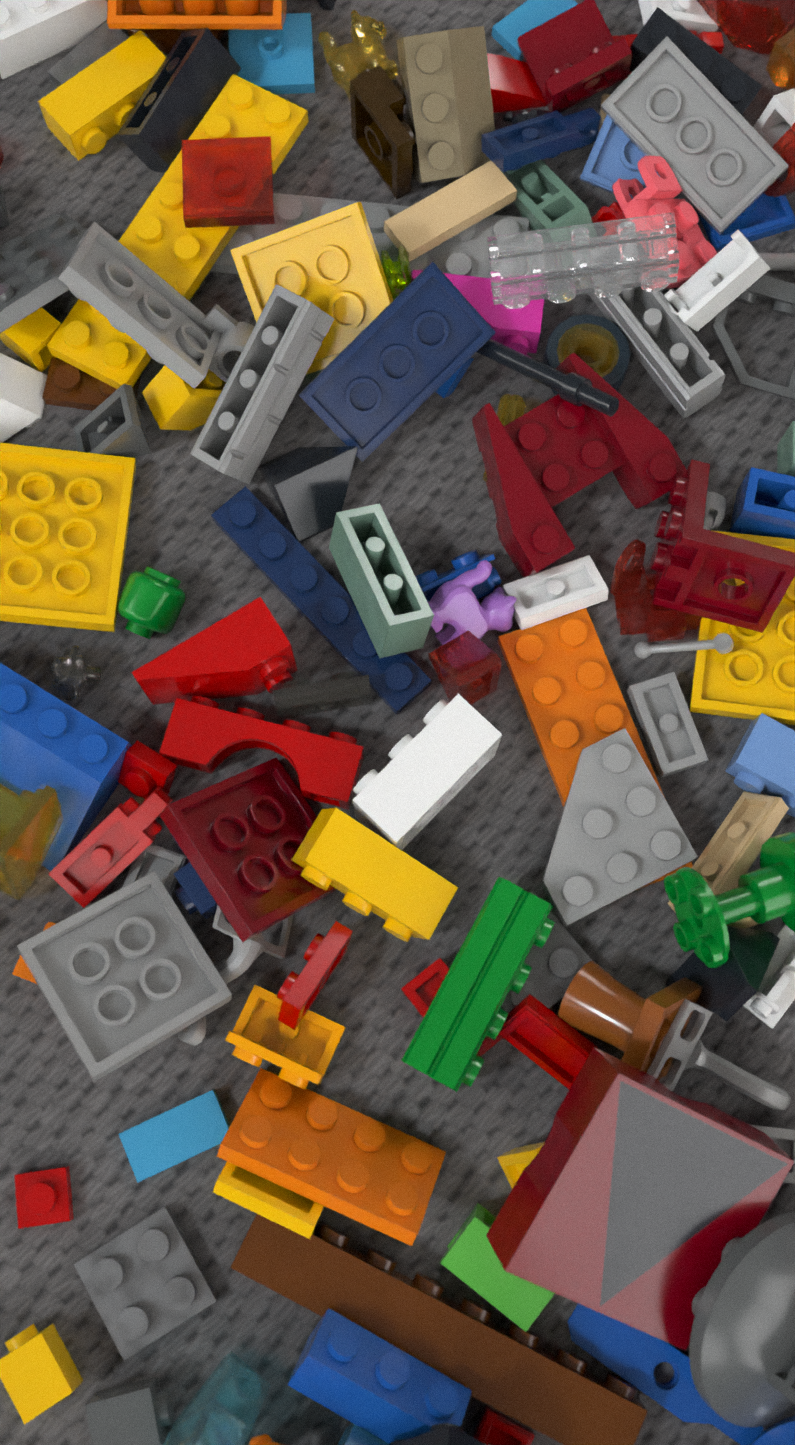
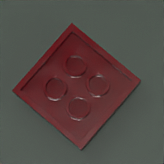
(244, 843)

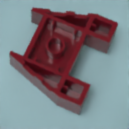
(557, 454)

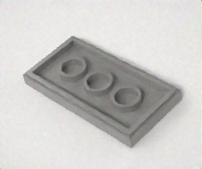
(707, 143)

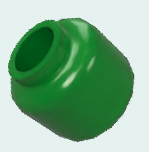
(151, 602)

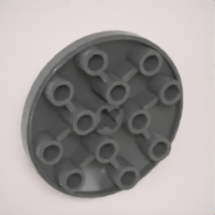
(747, 1328)

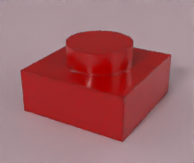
(146, 770)
(43, 1197)

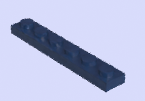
(317, 597)

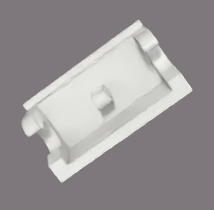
(718, 282)

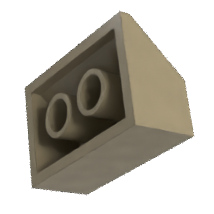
(446, 100)

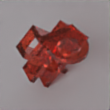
(633, 595)

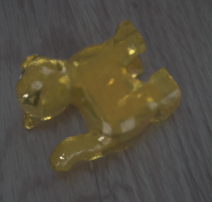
(362, 54)

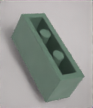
(380, 580)

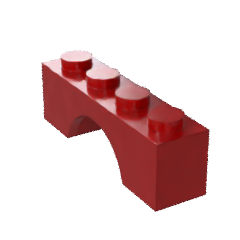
(204, 736)

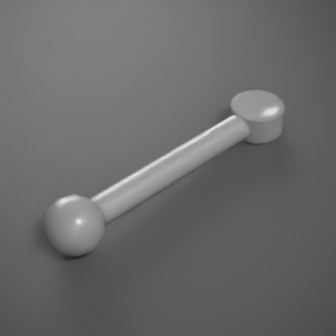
(722, 643)

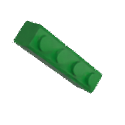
(477, 985)

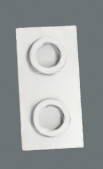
(778, 984)

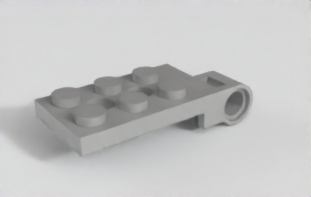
(152, 310)

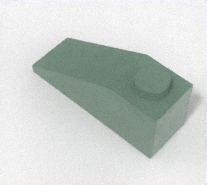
(546, 198)

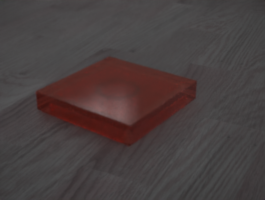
(227, 182)

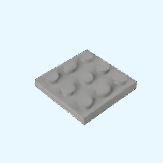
(124, 975)

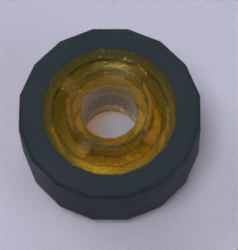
(594, 338)

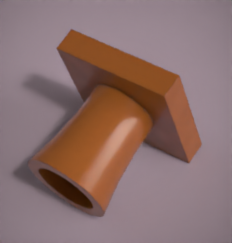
(623, 1018)

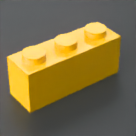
(101, 96)
(373, 875)

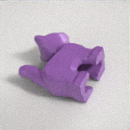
(460, 609)

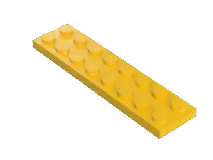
(162, 241)

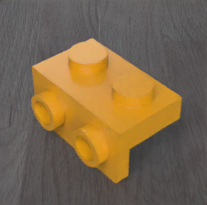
(299, 1052)

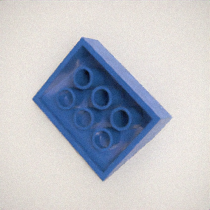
(60, 748)

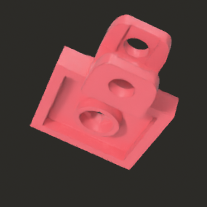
(658, 199)

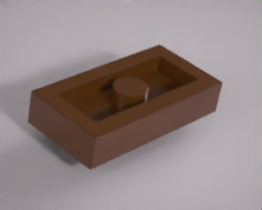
(74, 388)

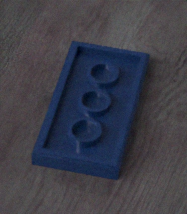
(397, 361)

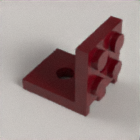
(697, 561)

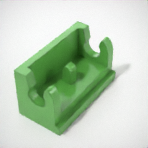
(478, 1266)

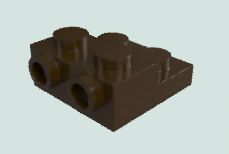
(380, 128)

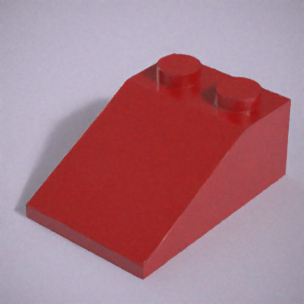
(226, 660)

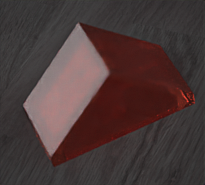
(466, 667)

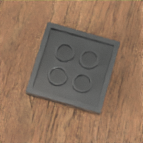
(33, 266)

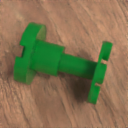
(759, 895)

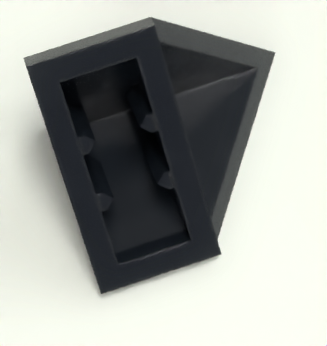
(310, 486)
(737, 979)

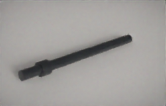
(571, 387)

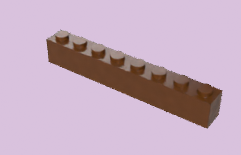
(456, 1339)

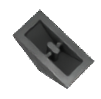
(114, 427)

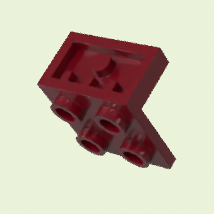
(574, 56)

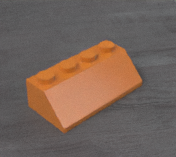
(196, 14)

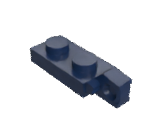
(540, 138)

